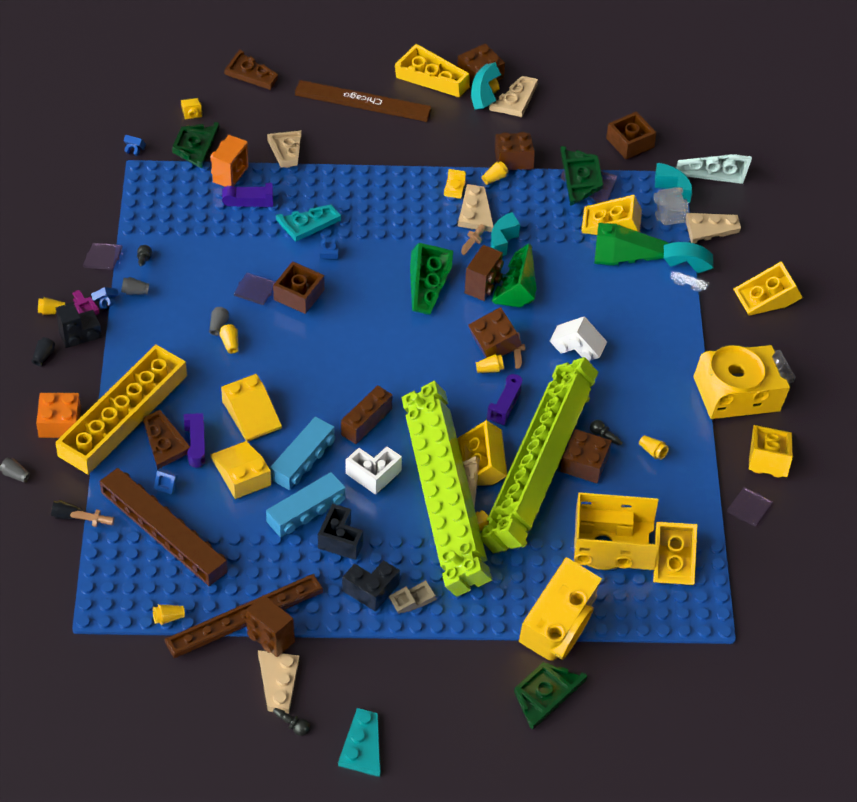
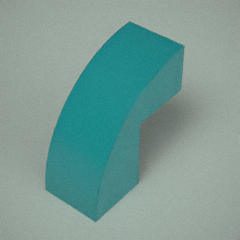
(481, 91)
(670, 177)
(503, 230)
(696, 255)

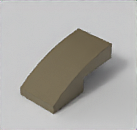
(414, 598)

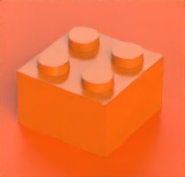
(229, 161)
(57, 413)

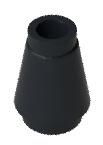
(42, 351)
(62, 510)

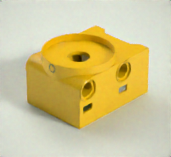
(739, 394)
(625, 526)
(561, 611)

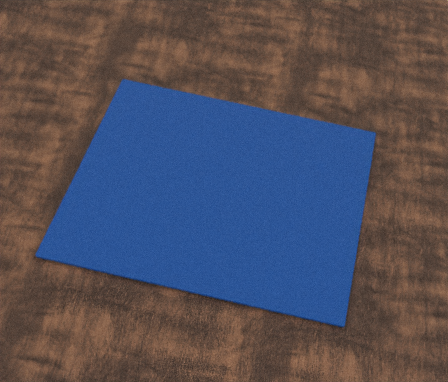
(367, 337)

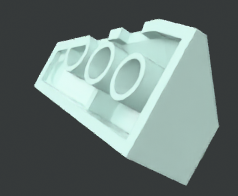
(720, 168)

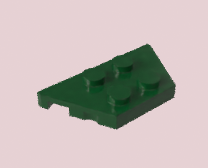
(195, 143)
(581, 174)
(545, 690)

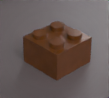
(476, 58)
(631, 135)
(515, 150)
(484, 273)
(298, 287)
(495, 334)
(585, 456)
(270, 626)

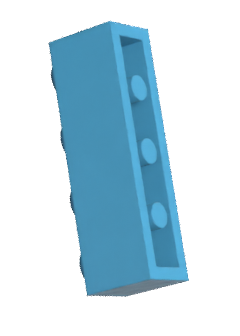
(302, 453)
(305, 504)

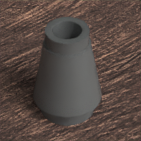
(133, 286)
(219, 318)
(14, 470)

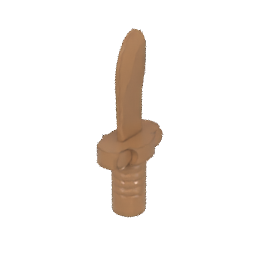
(474, 237)
(517, 355)
(96, 518)

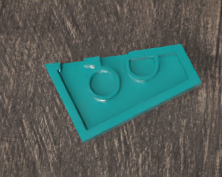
(307, 223)
(362, 744)

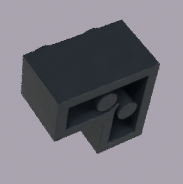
(77, 327)
(338, 535)
(372, 587)

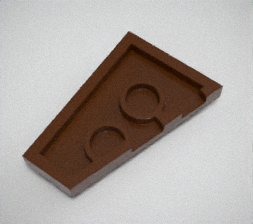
(248, 70)
(164, 439)

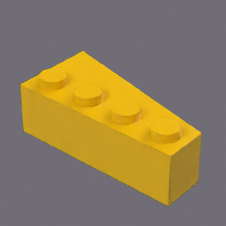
(432, 71)

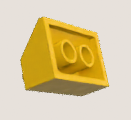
(487, 444)

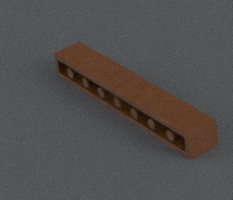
(164, 526)

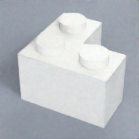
(581, 336)
(376, 471)

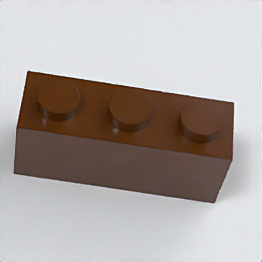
(366, 414)

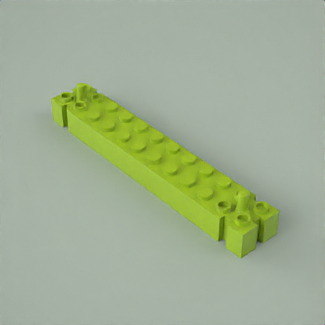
(539, 456)
(446, 489)

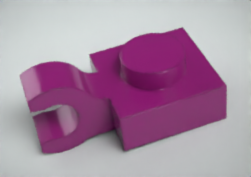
(82, 304)

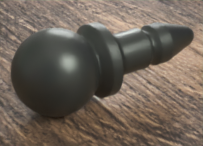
(144, 253)
(597, 427)
(299, 726)

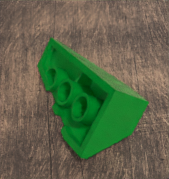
(622, 244)
(428, 274)
(519, 281)

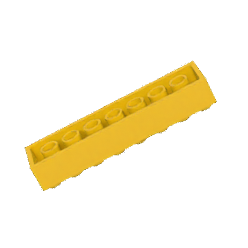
(121, 409)

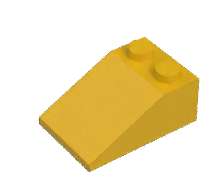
(620, 211)
(768, 291)
(250, 407)
(770, 451)
(242, 469)
(675, 553)

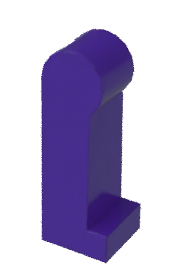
(248, 196)
(501, 411)
(196, 453)

